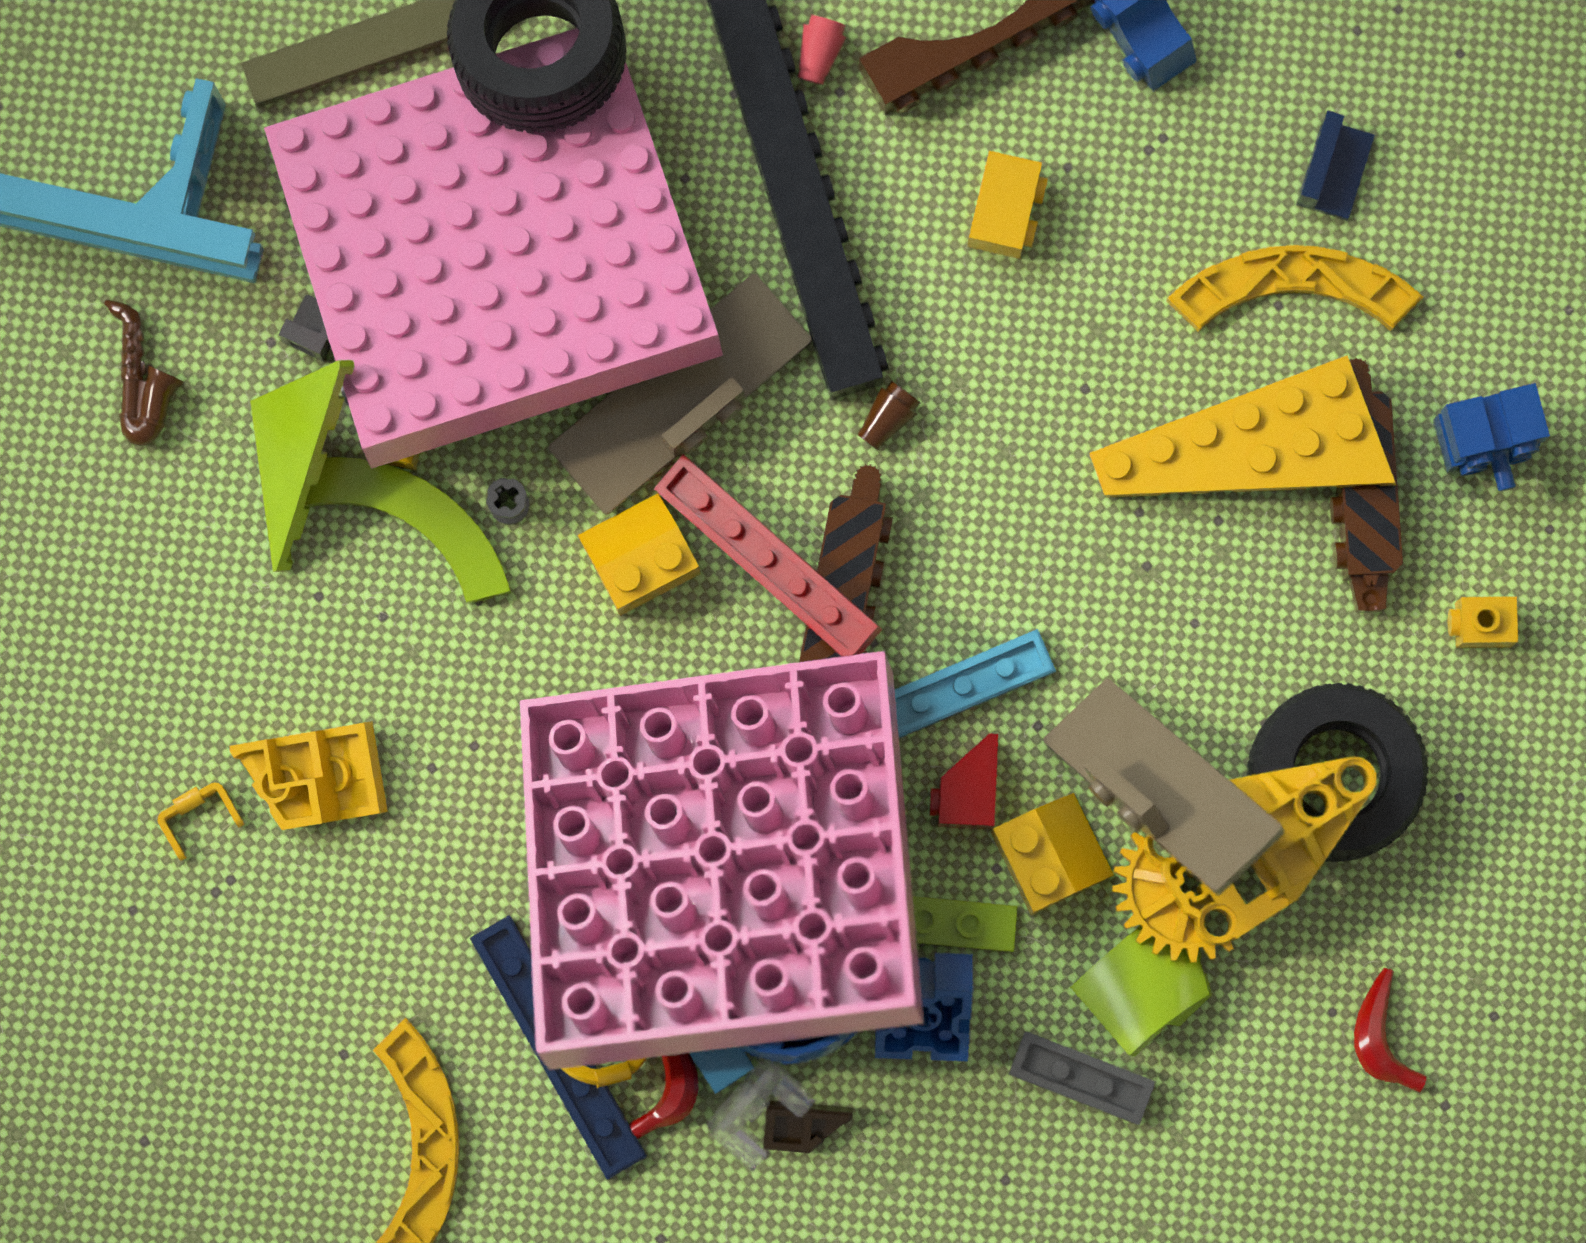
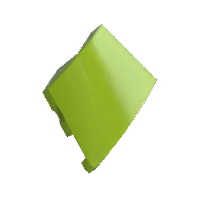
(1142, 992)

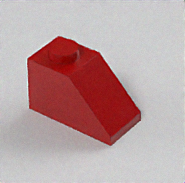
(968, 789)

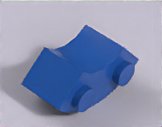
(1149, 37)

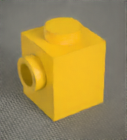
(1484, 622)

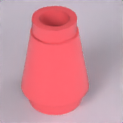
(819, 48)

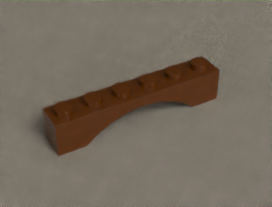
(912, 67)

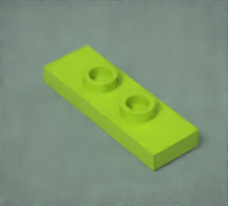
(965, 924)

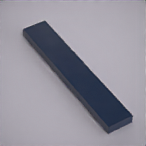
(590, 1107)

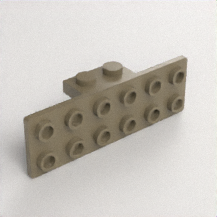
(655, 420)
(1163, 787)

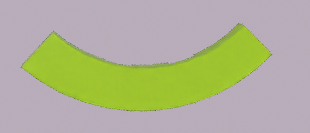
(424, 509)

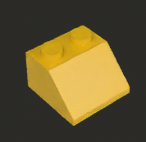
(639, 554)
(1051, 853)

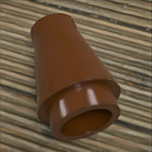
(888, 414)

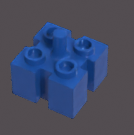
(1492, 431)
(946, 1013)

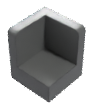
(307, 330)

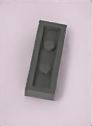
(1081, 1078)

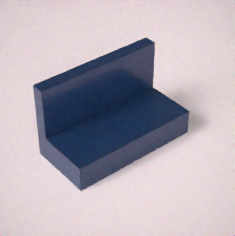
(1335, 167)

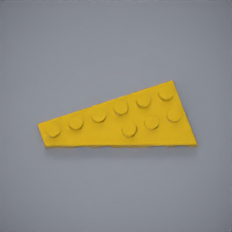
(1274, 438)

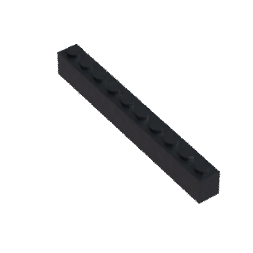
(799, 195)

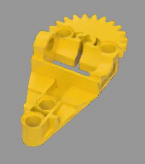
(1283, 869)

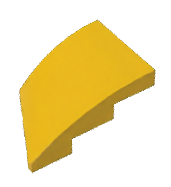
(317, 775)

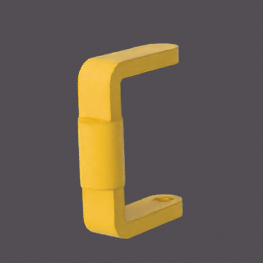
(188, 802)

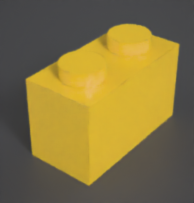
(1005, 205)

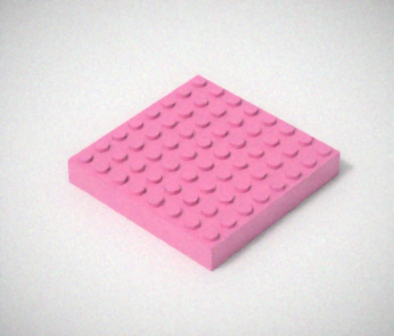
(487, 261)
(718, 862)

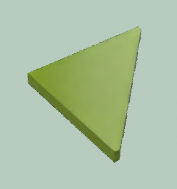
(289, 444)

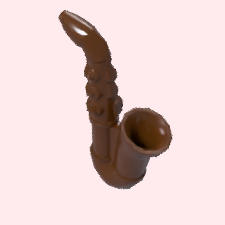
(147, 401)

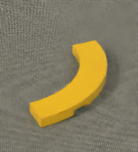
(1294, 271)
(432, 1133)

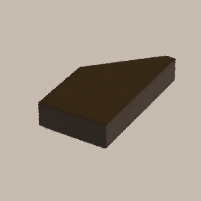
(802, 1134)

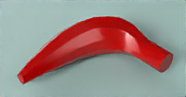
(1371, 1039)
(677, 1098)

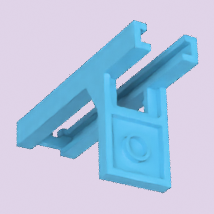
(163, 222)

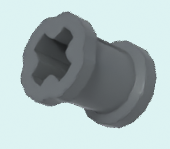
(504, 514)

